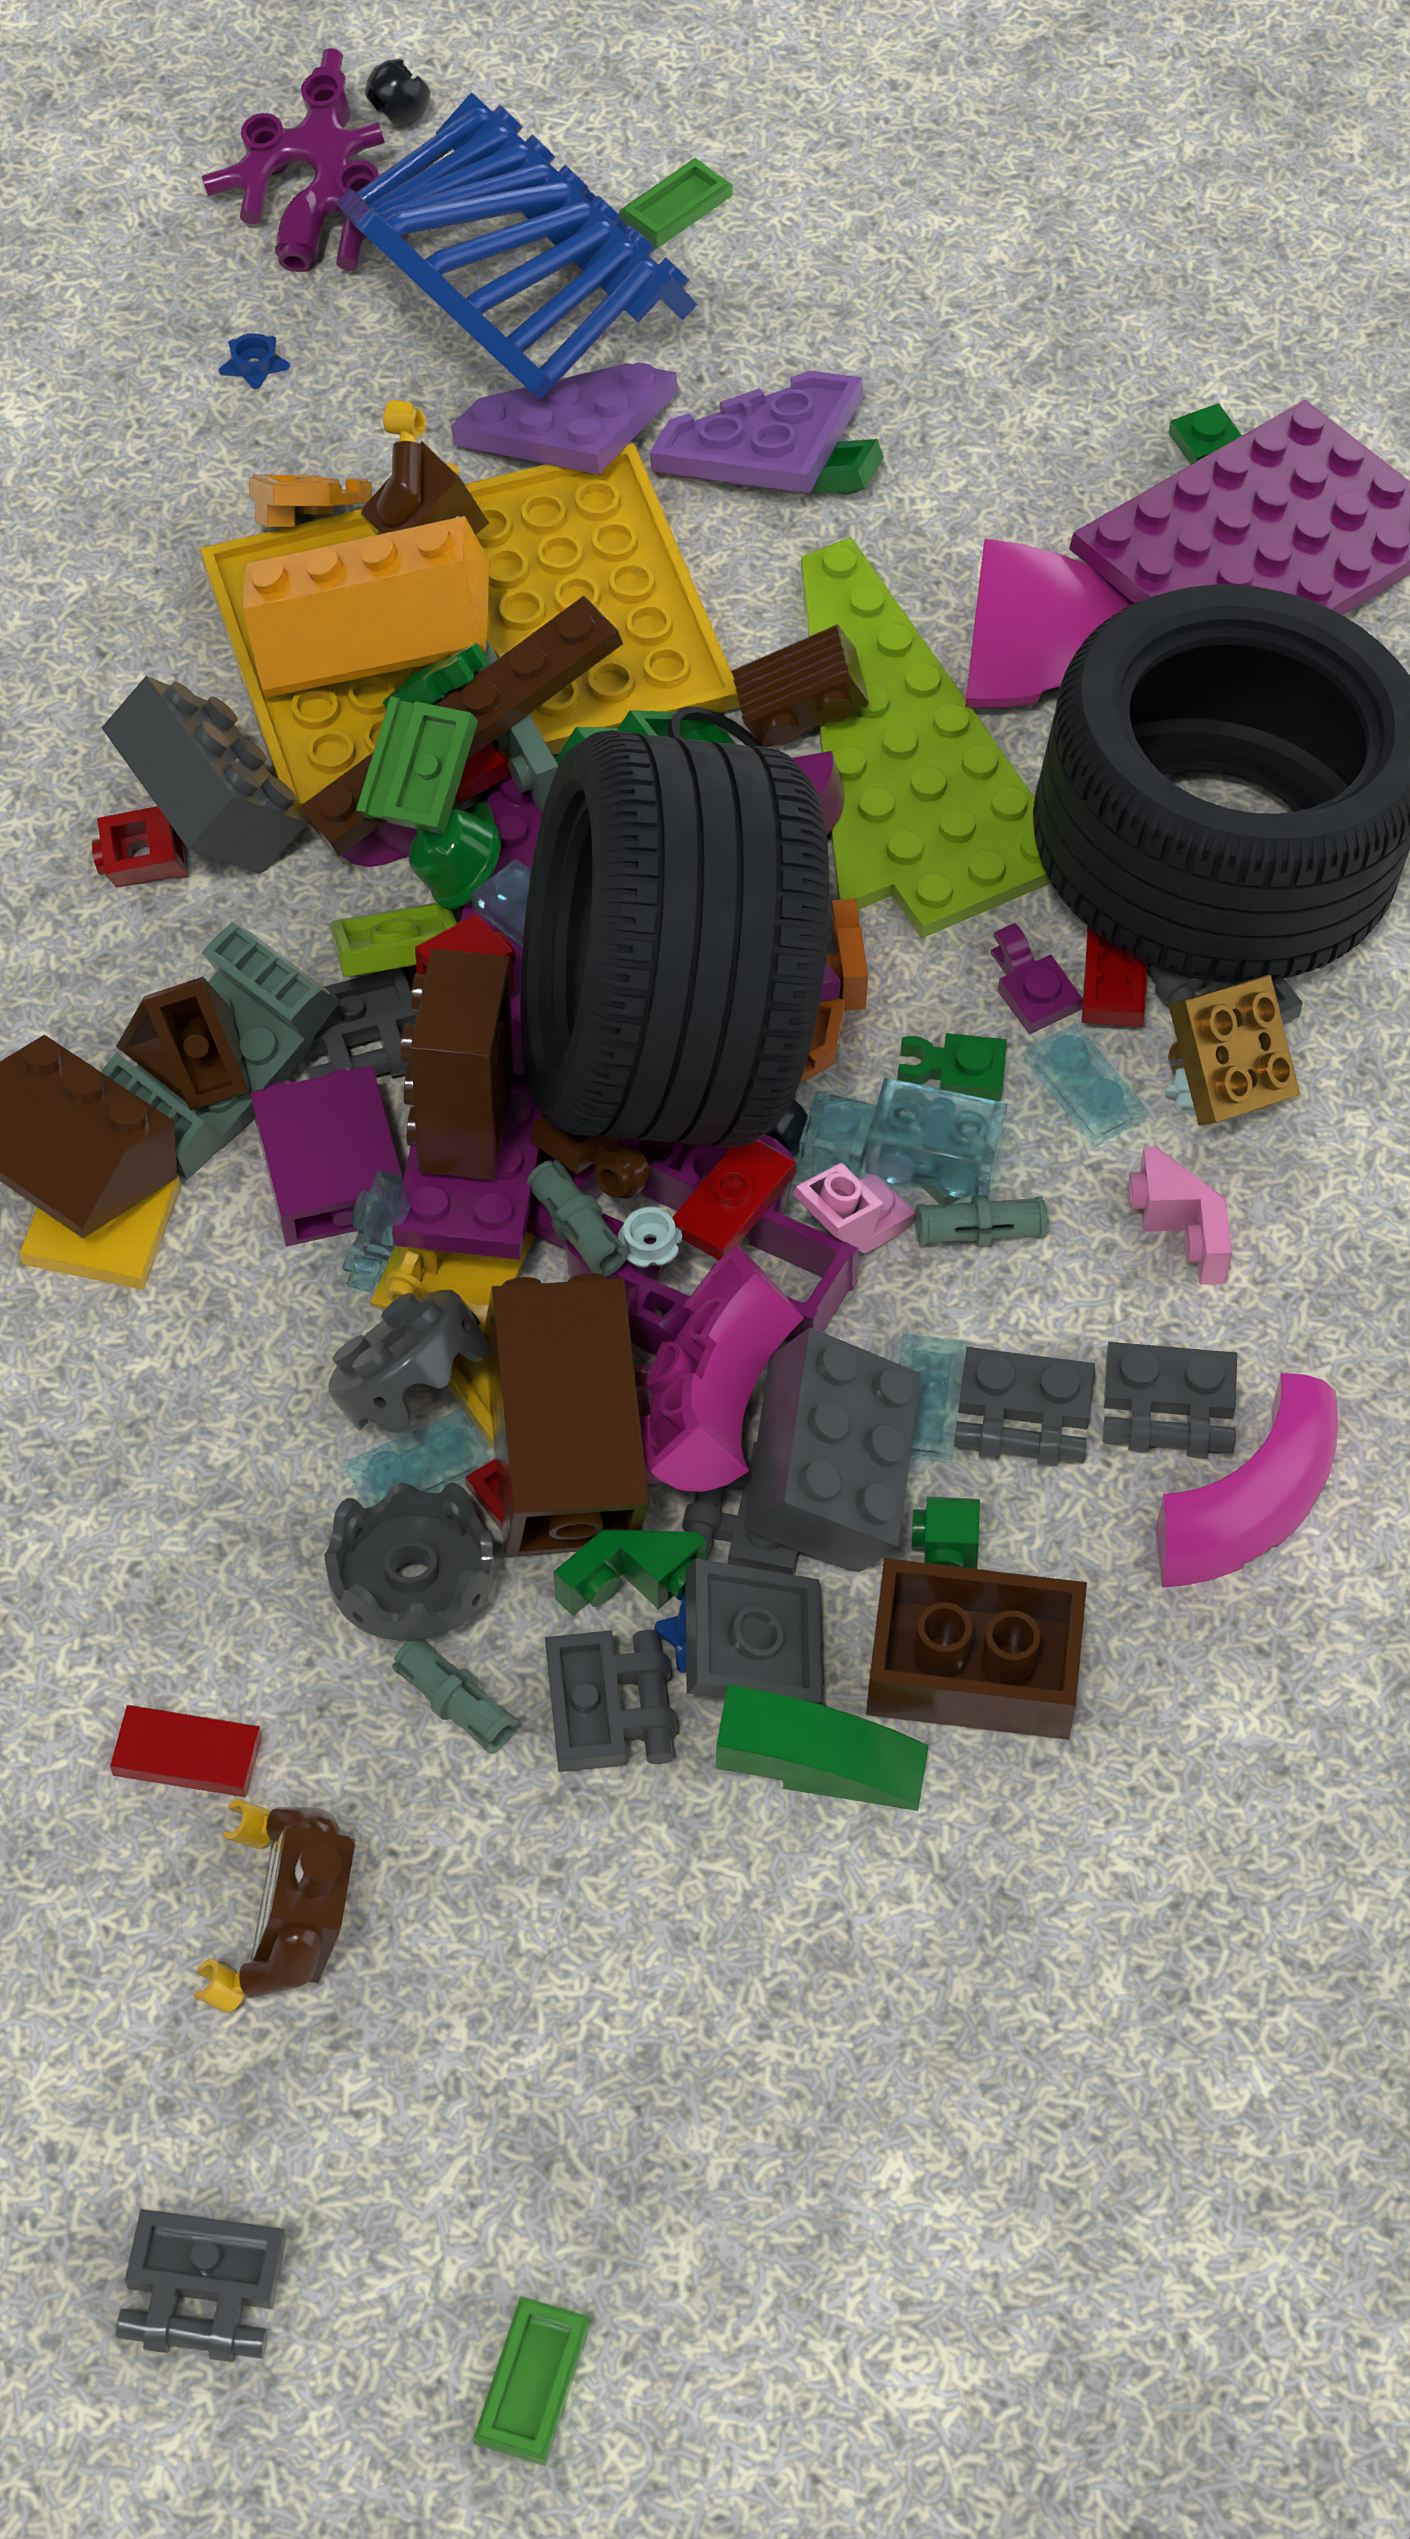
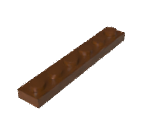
(496, 698)

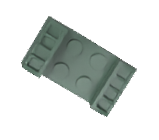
(275, 1019)

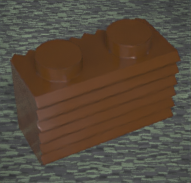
(800, 687)

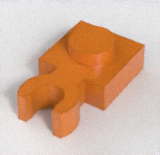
(849, 955)

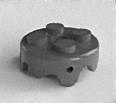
(405, 1349)
(405, 1529)

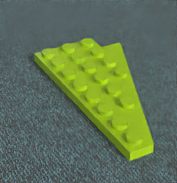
(925, 785)

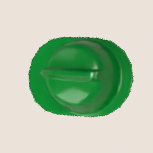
(459, 859)

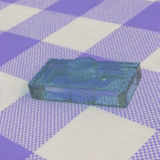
(939, 1393)

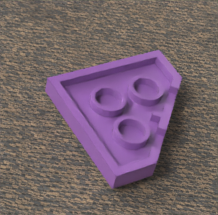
(575, 424)
(761, 438)

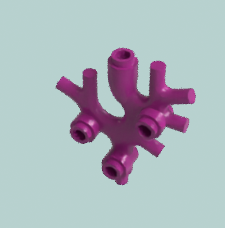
(324, 146)

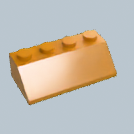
(366, 606)

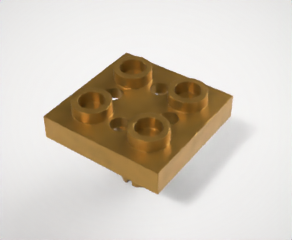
(1223, 1054)

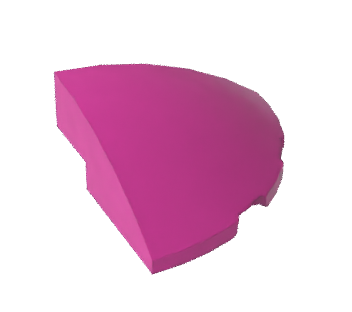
(1031, 621)

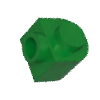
(948, 1531)

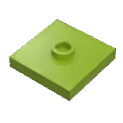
(387, 937)

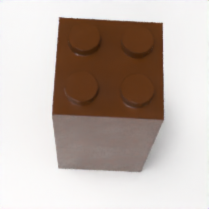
(564, 1413)

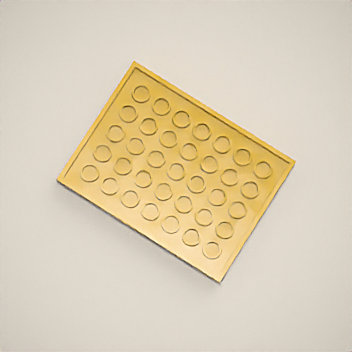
(547, 545)

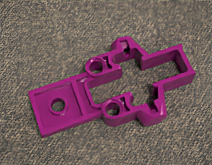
(671, 1184)

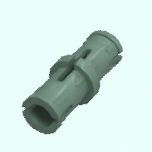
(577, 1218)
(981, 1220)
(455, 1694)

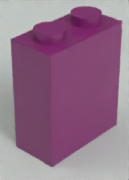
(322, 1149)

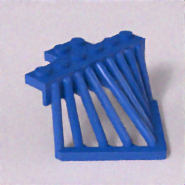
(499, 176)

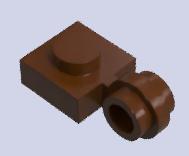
(619, 1169)

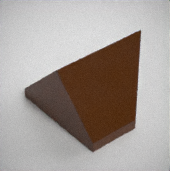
(188, 1043)

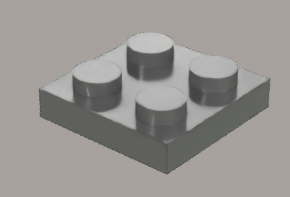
(752, 1631)

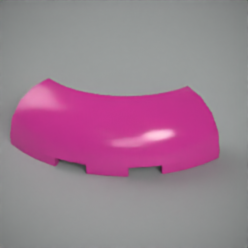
(710, 1373)
(1262, 1502)

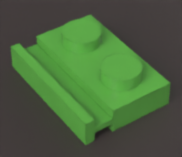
(417, 765)

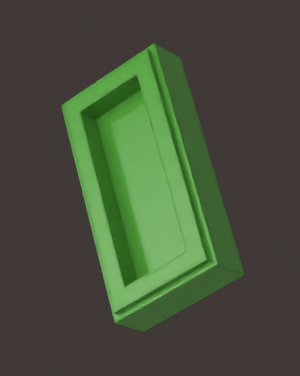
(676, 202)
(532, 2381)

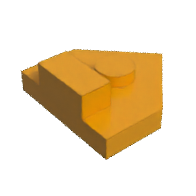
(316, 495)

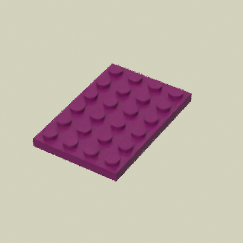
(1274, 510)

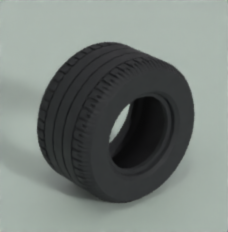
(1246, 690)
(673, 940)

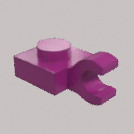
(1032, 989)

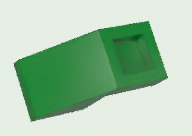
(647, 1559)

